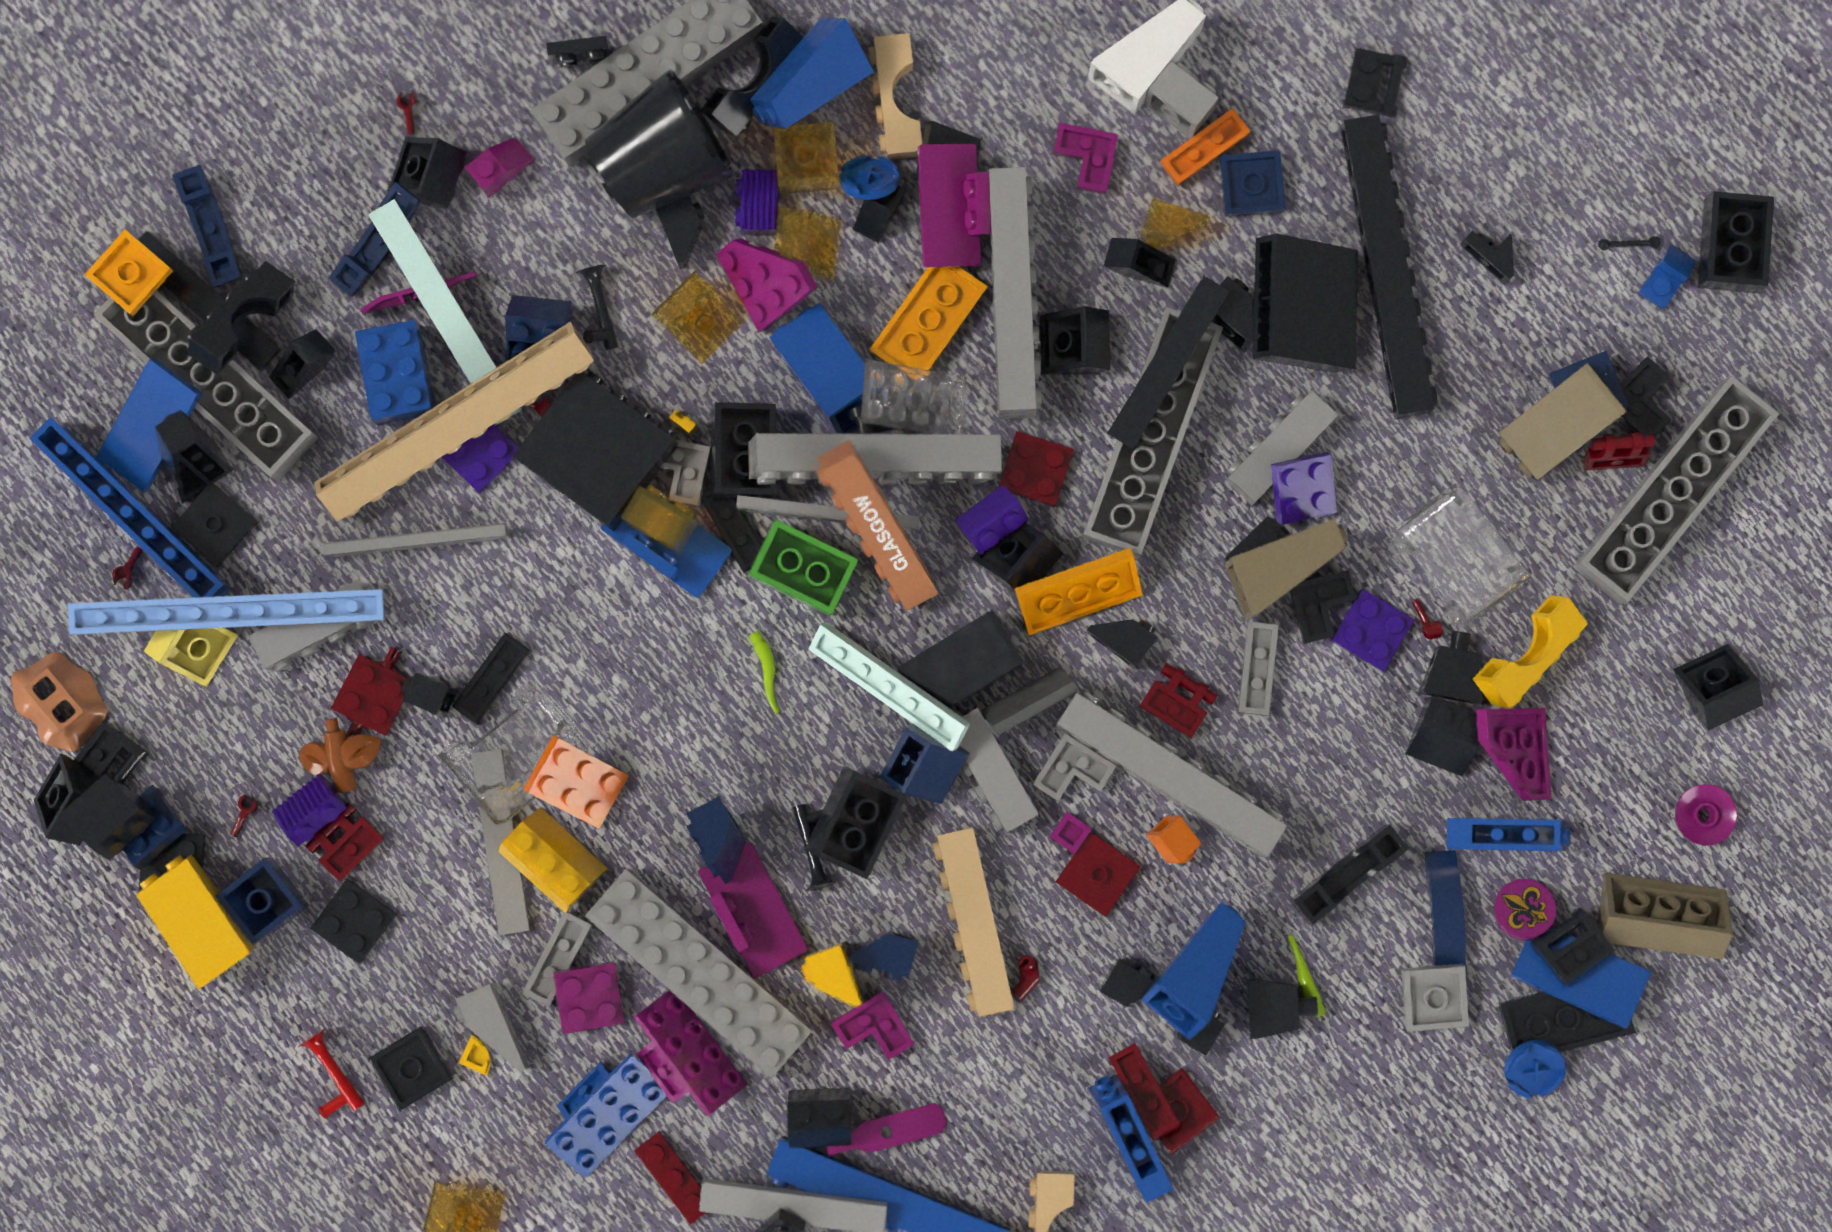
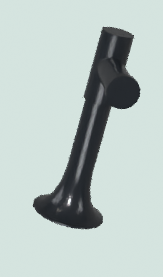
(606, 331)
(804, 822)

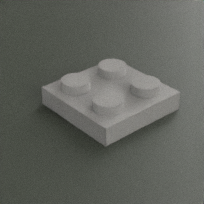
(1435, 997)

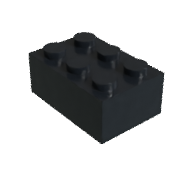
(1736, 242)
(731, 431)
(855, 822)

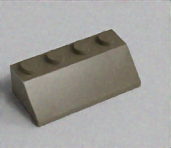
(1665, 916)

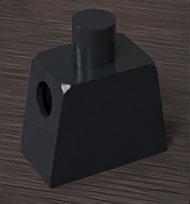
(1453, 670)
(1276, 1007)

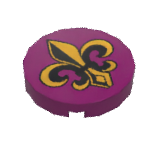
(1524, 909)

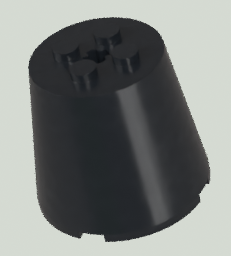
(657, 149)

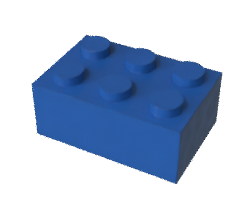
(395, 372)

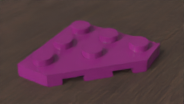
(765, 280)
(1519, 748)

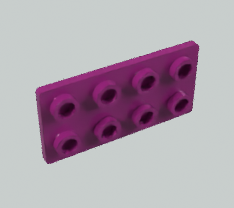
(952, 205)
(754, 914)
(686, 1055)

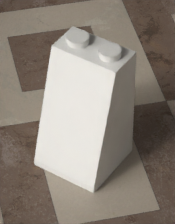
(1140, 57)

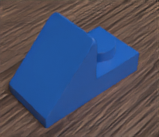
(1667, 277)

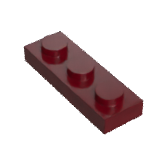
(1144, 1091)
(672, 1175)

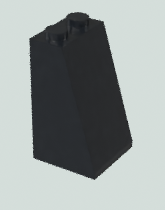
(964, 661)

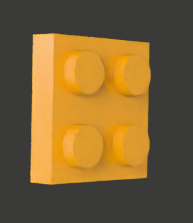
(128, 272)

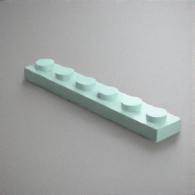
(889, 686)

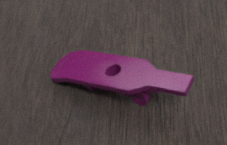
(399, 298)
(904, 1125)

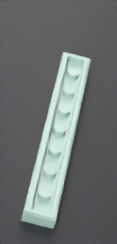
(433, 292)

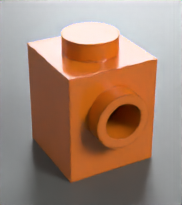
(1174, 839)

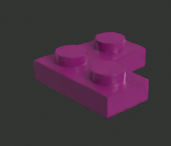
(1094, 149)
(877, 1018)

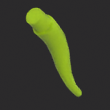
(768, 665)
(1305, 979)

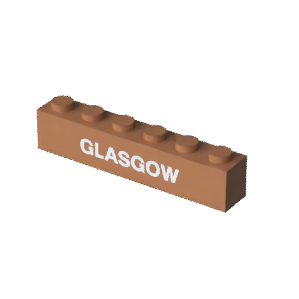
(877, 525)

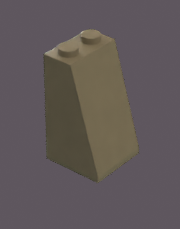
(1561, 422)
(1277, 567)

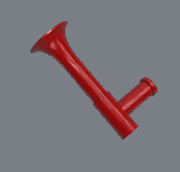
(348, 1092)

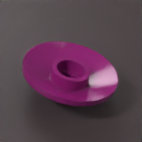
(1720, 810)

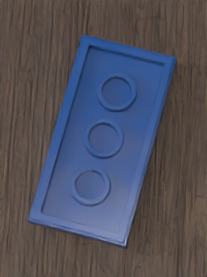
(133, 441)
(1606, 990)

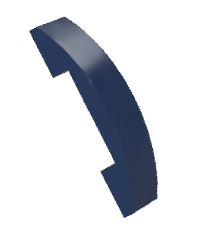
(208, 225)
(371, 249)
(1446, 908)

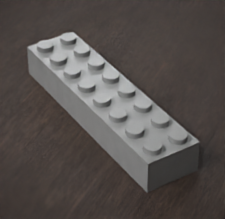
(685, 41)
(1011, 290)
(230, 400)
(885, 456)
(1140, 475)
(1675, 490)
(1172, 776)
(699, 972)

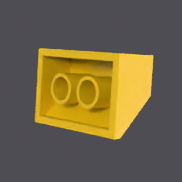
(552, 859)
(833, 974)

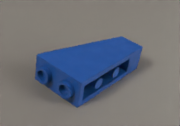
(1507, 834)
(1130, 1137)

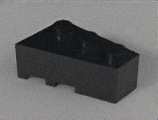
(189, 456)

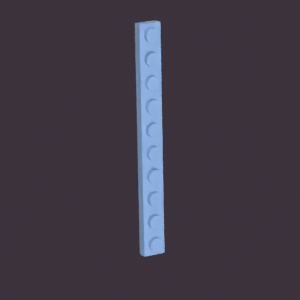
(225, 611)

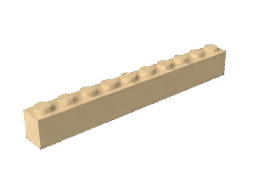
(454, 422)

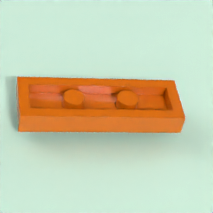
(1205, 147)

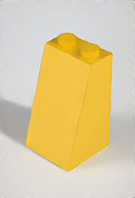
(193, 920)

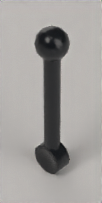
(1653, 242)

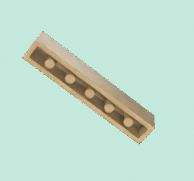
(975, 922)

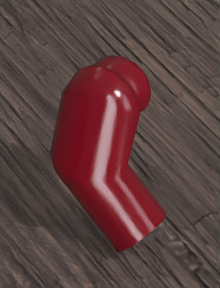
(1029, 977)

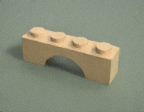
(894, 60)
(1052, 1195)

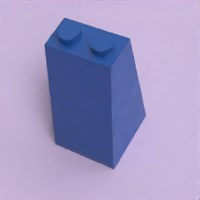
(812, 74)
(823, 365)
(1194, 978)

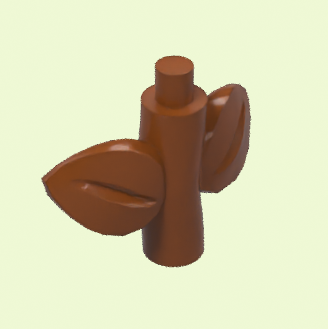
(339, 755)

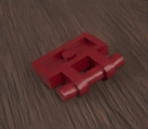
(1618, 452)
(1173, 708)
(350, 848)

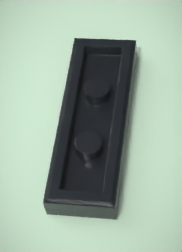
(733, 529)
(491, 678)

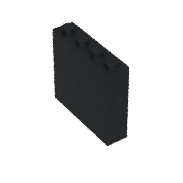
(1305, 303)
(596, 448)

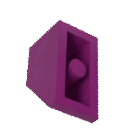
(499, 165)

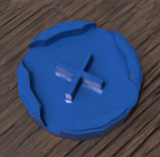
(869, 177)
(1534, 1068)

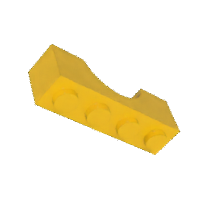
(1554, 628)

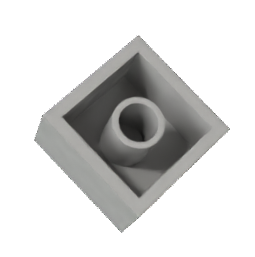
(1181, 99)

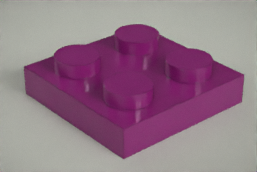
(588, 997)

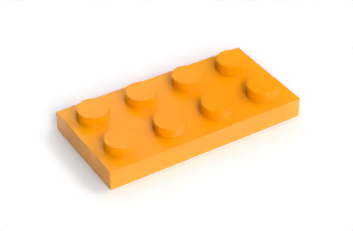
(929, 317)
(1079, 591)

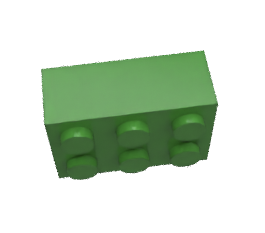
(802, 567)

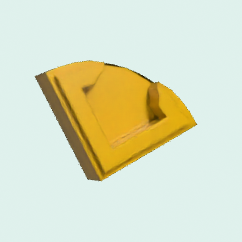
(683, 422)
(476, 1056)

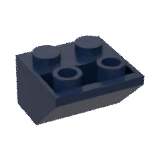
(532, 320)
(923, 766)
(717, 837)
(887, 953)

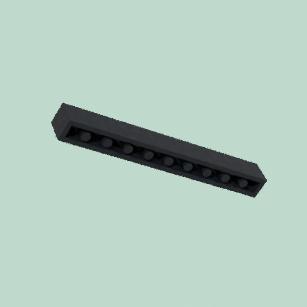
(1387, 266)

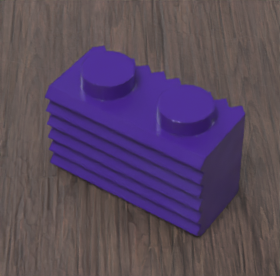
(758, 202)
(991, 519)
(309, 810)

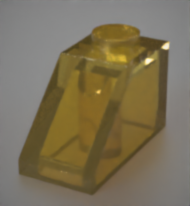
(1170, 224)

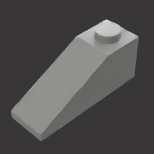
(488, 1019)

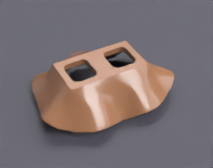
(71, 685)

